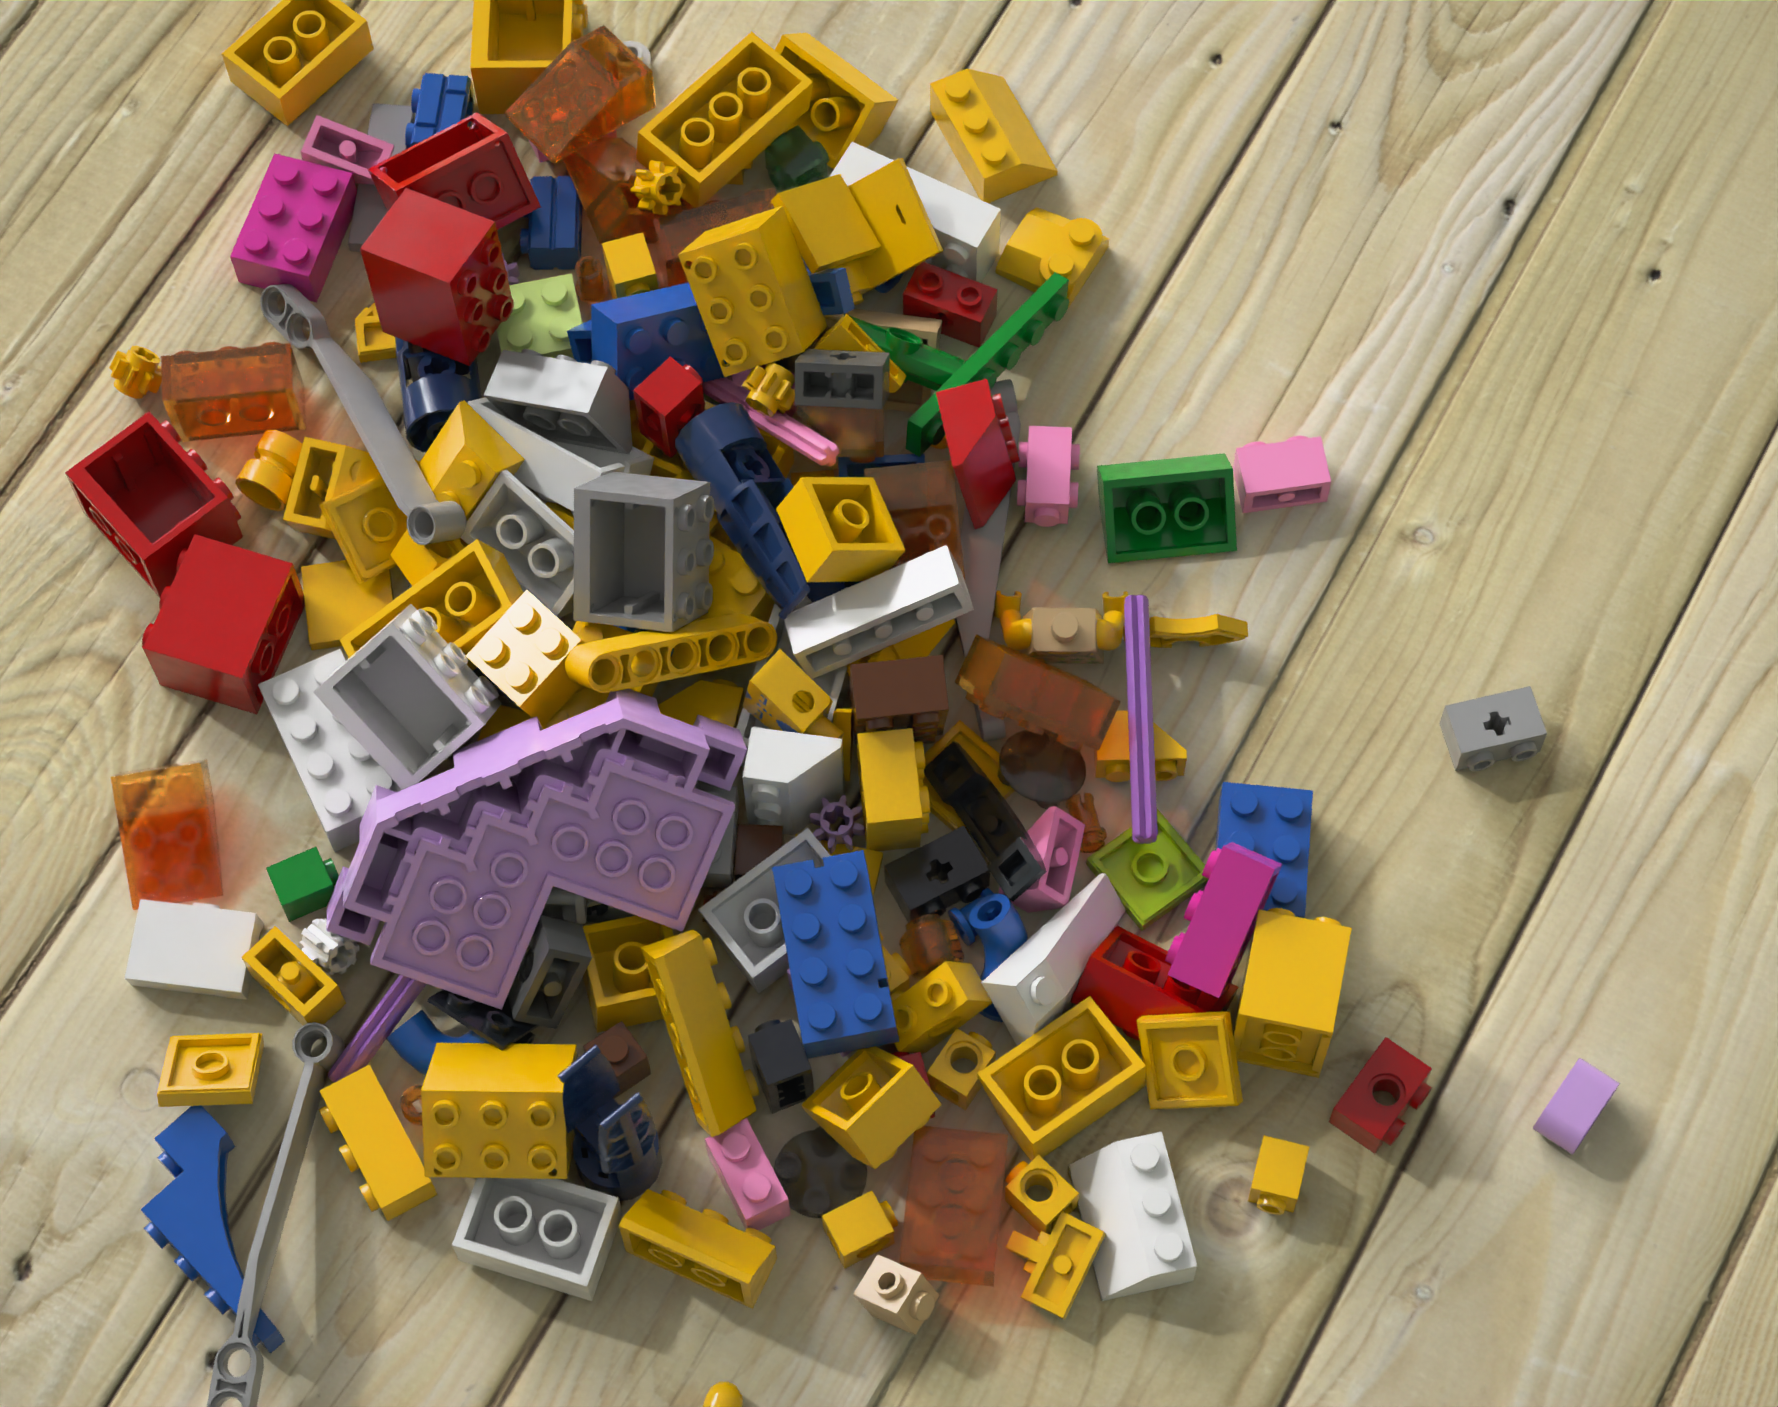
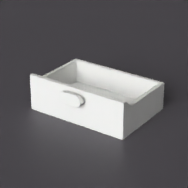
(192, 948)

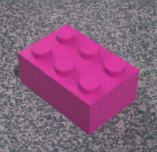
(295, 226)
(1222, 918)

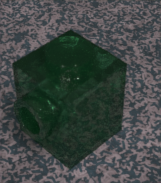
(795, 160)

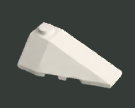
(1043, 973)

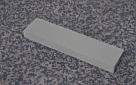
(387, 124)

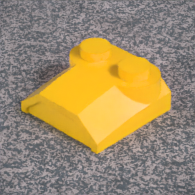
(1049, 245)

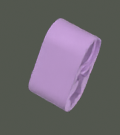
(1576, 1106)

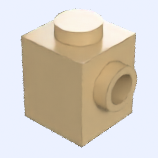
(896, 1294)

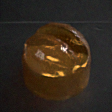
(408, 1097)

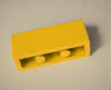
(375, 1144)

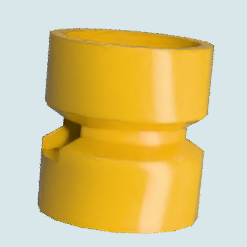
(271, 474)

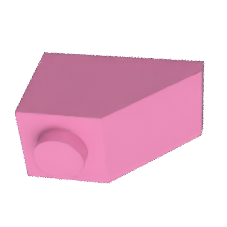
(344, 149)
(1058, 843)

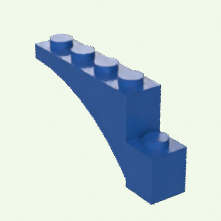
(195, 1216)

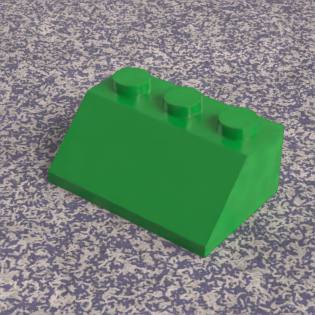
(1167, 508)

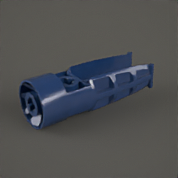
(434, 391)
(746, 490)
(609, 1135)

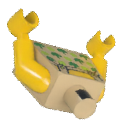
(1062, 633)

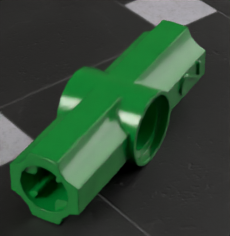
(918, 361)

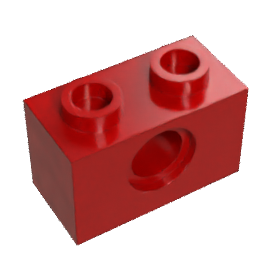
(668, 402)
(1387, 1070)

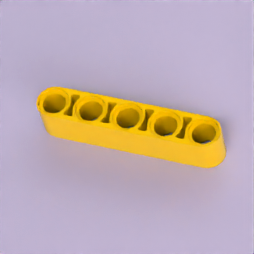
(654, 650)

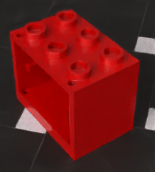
(464, 168)
(438, 276)
(153, 498)
(224, 623)

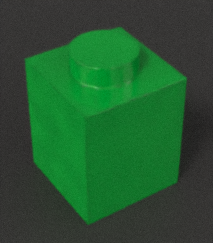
(303, 882)

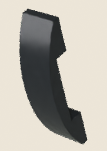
(988, 818)

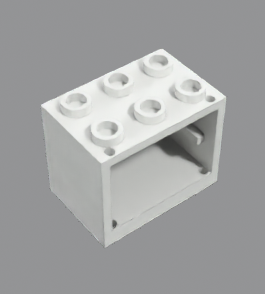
(409, 697)

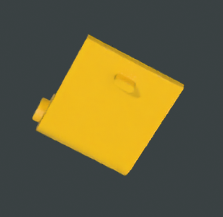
(901, 241)

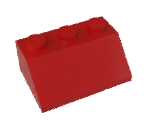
(979, 446)
(1132, 980)

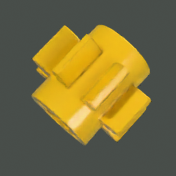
(658, 187)
(136, 372)
(770, 389)

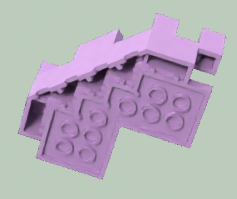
(575, 806)

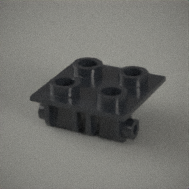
(486, 1021)

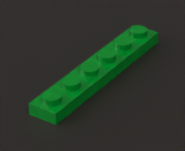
(993, 357)

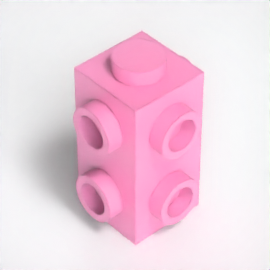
(1047, 486)

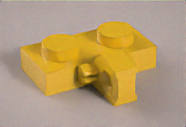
(1057, 1262)

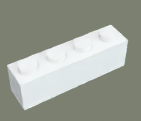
(878, 612)

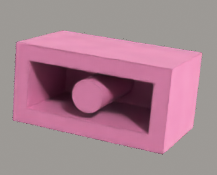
(1281, 474)
(748, 1176)

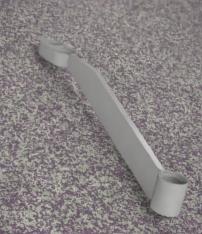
(426, 517)
(982, 561)
(273, 1218)

